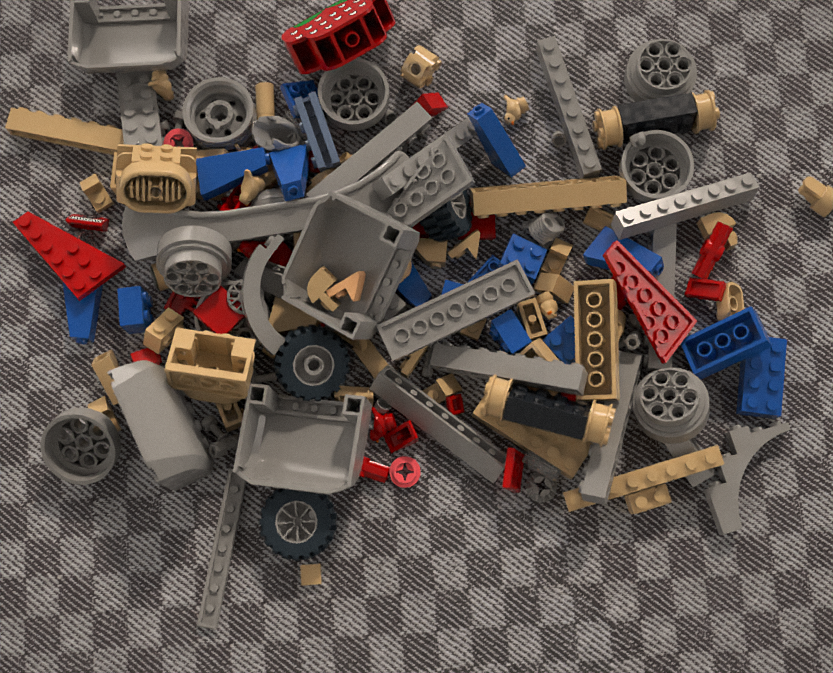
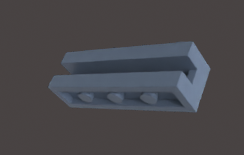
(317, 131)

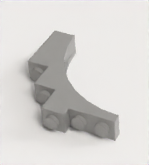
(724, 497)

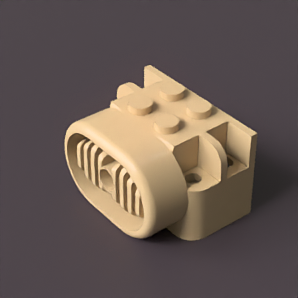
(156, 177)
(210, 365)

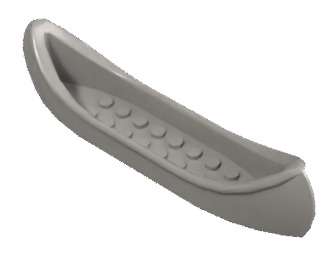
(252, 223)

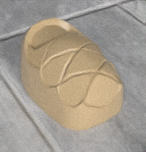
(731, 302)

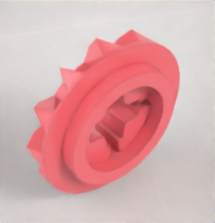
(179, 134)
(397, 466)

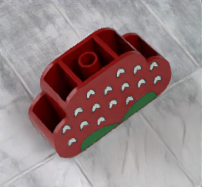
(338, 34)

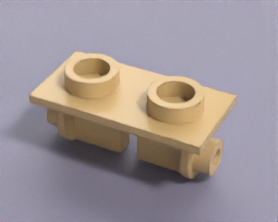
(358, 391)

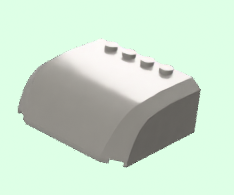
(127, 36)
(347, 240)
(162, 424)
(301, 441)

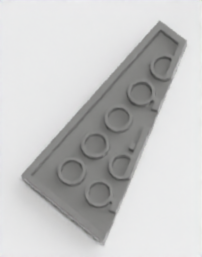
(432, 185)

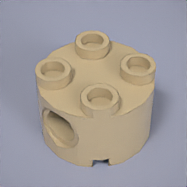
(420, 67)

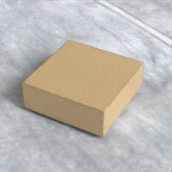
(311, 574)

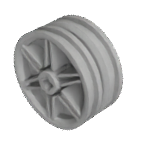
(219, 114)

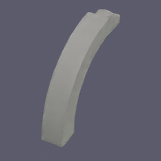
(251, 300)

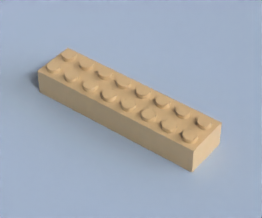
(548, 195)

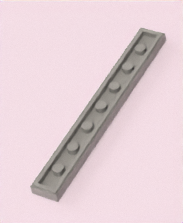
(222, 551)

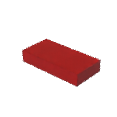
(705, 289)

